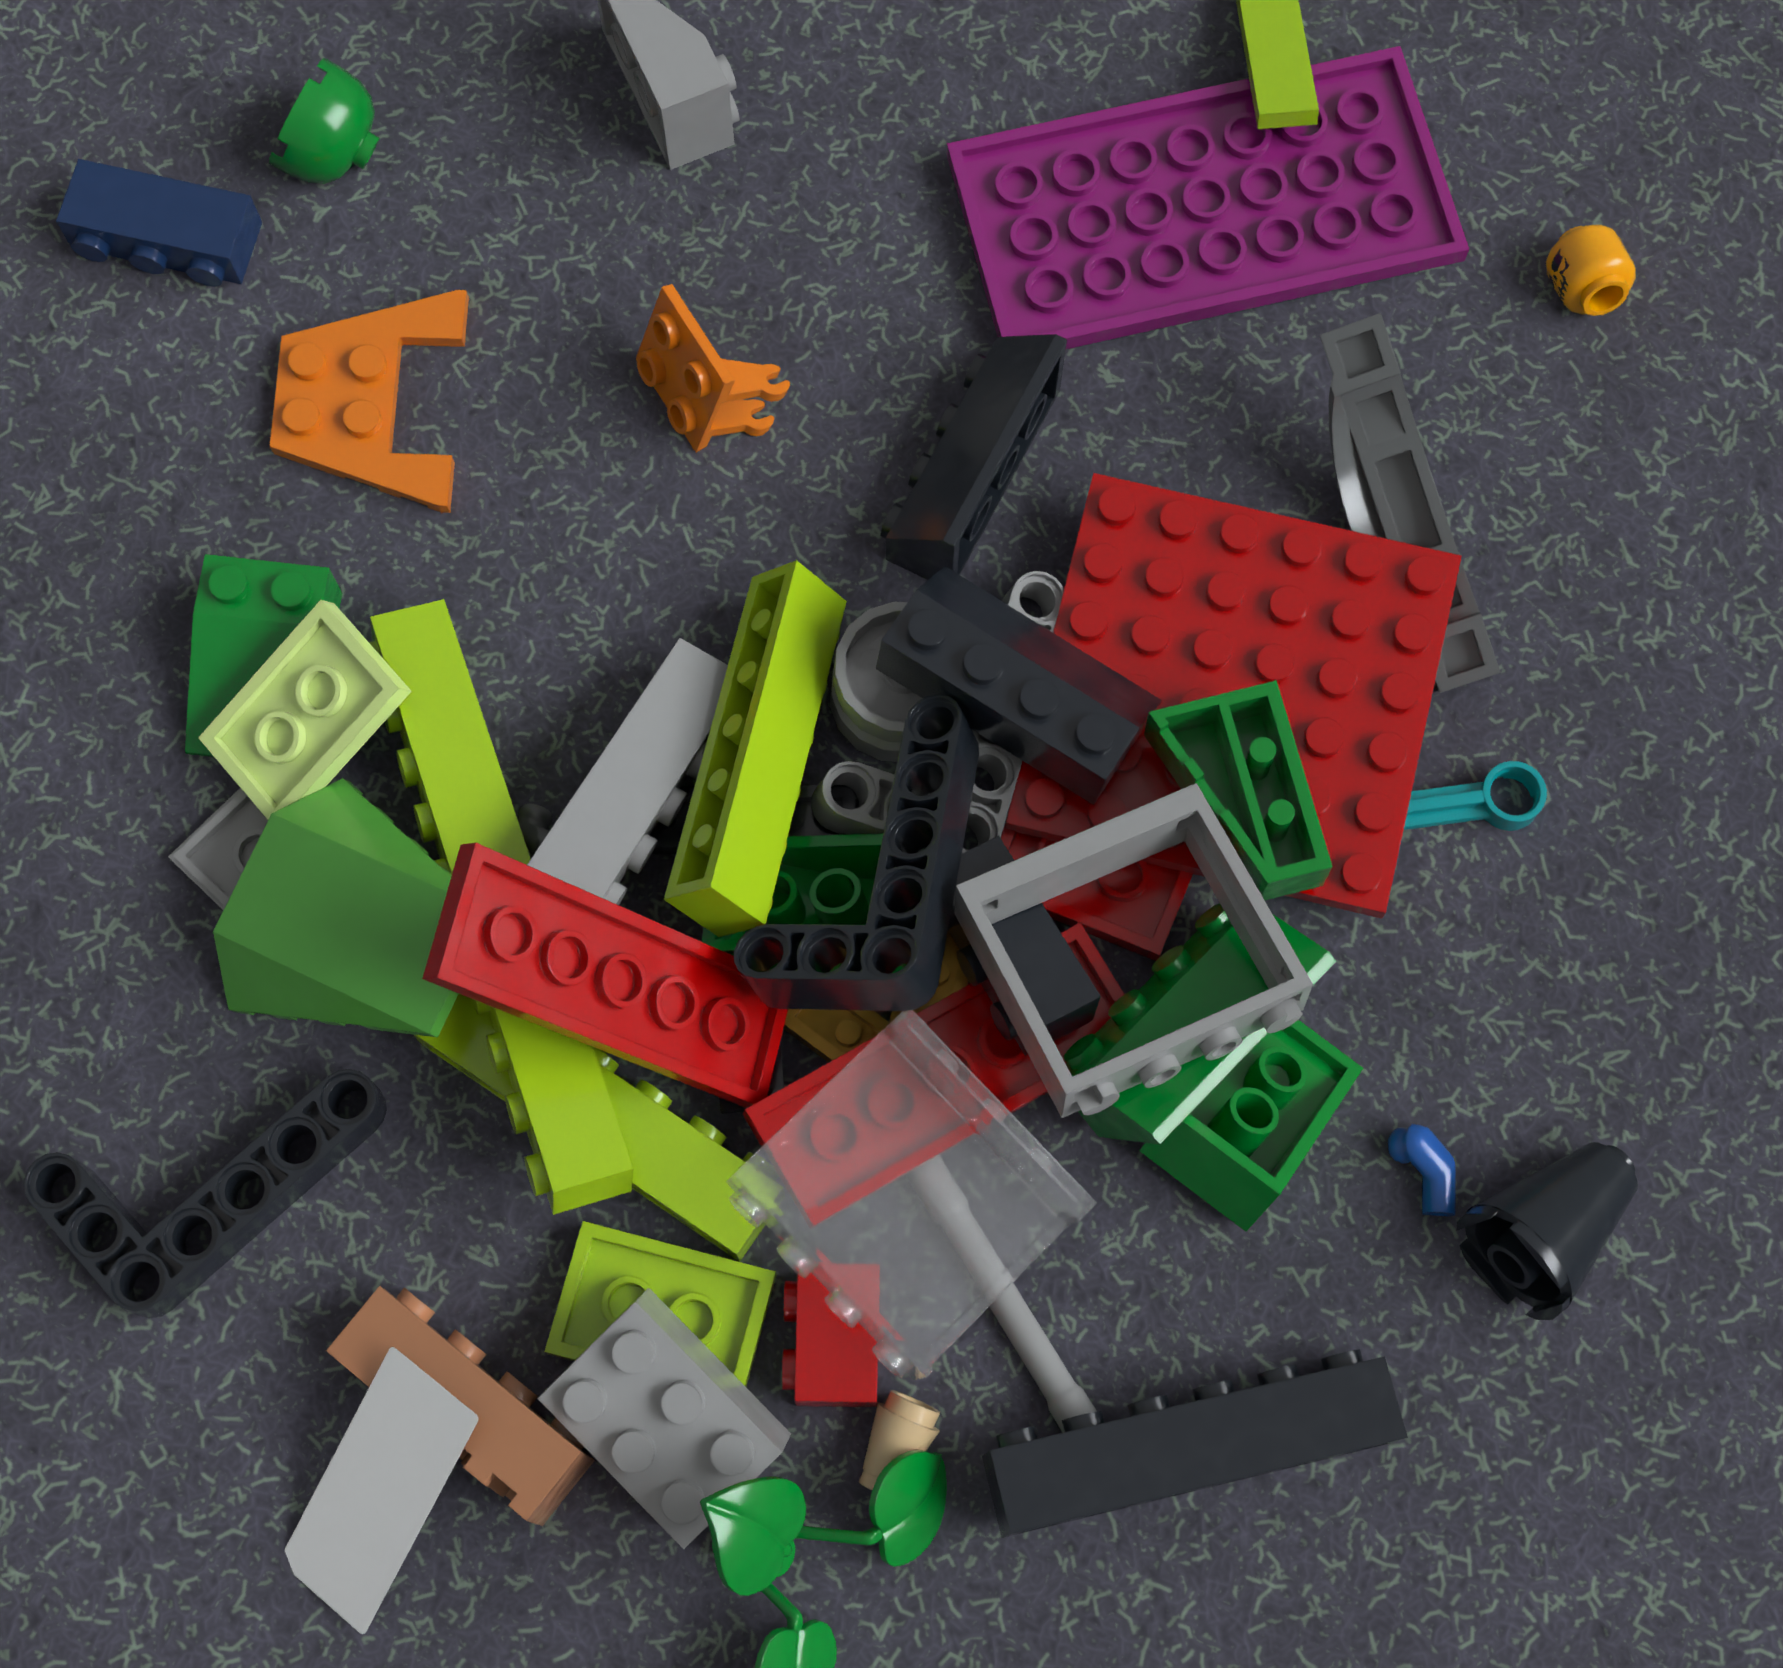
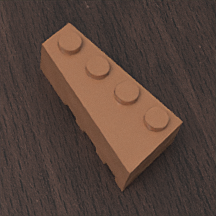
(511, 1444)

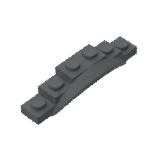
(1389, 480)

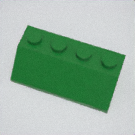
(1186, 987)

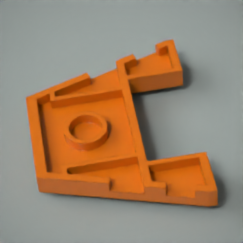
(341, 397)

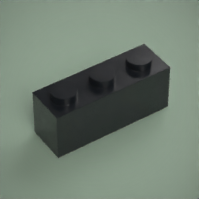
(1037, 951)

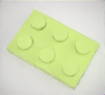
(304, 711)

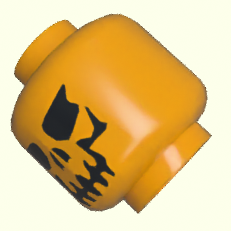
(1590, 270)

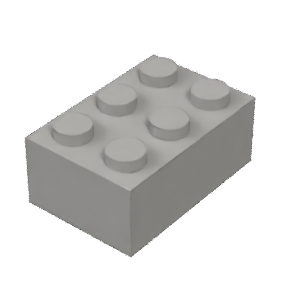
(664, 1416)

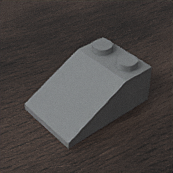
(672, 78)

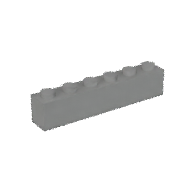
(636, 778)

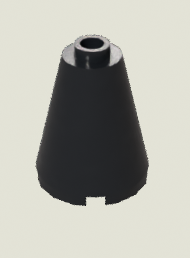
(1549, 1228)

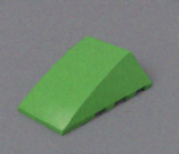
(335, 920)

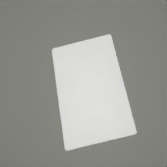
(379, 1489)

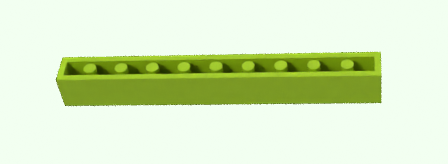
(465, 801)

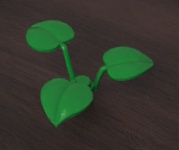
(761, 1517)

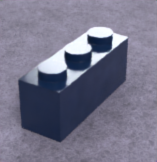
(159, 223)

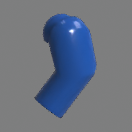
(1434, 1164)

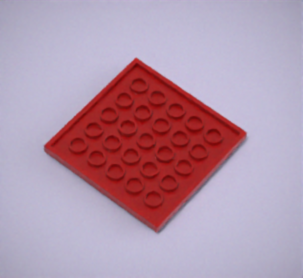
(1232, 597)

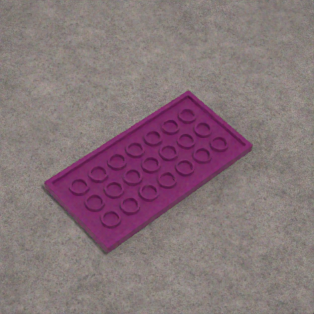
(1200, 214)

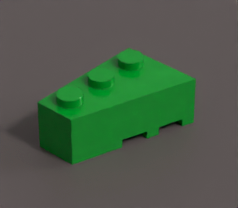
(1252, 778)

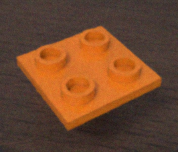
(697, 385)

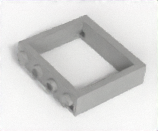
(1094, 854)

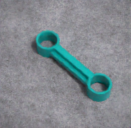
(1474, 801)

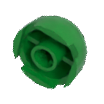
(327, 128)

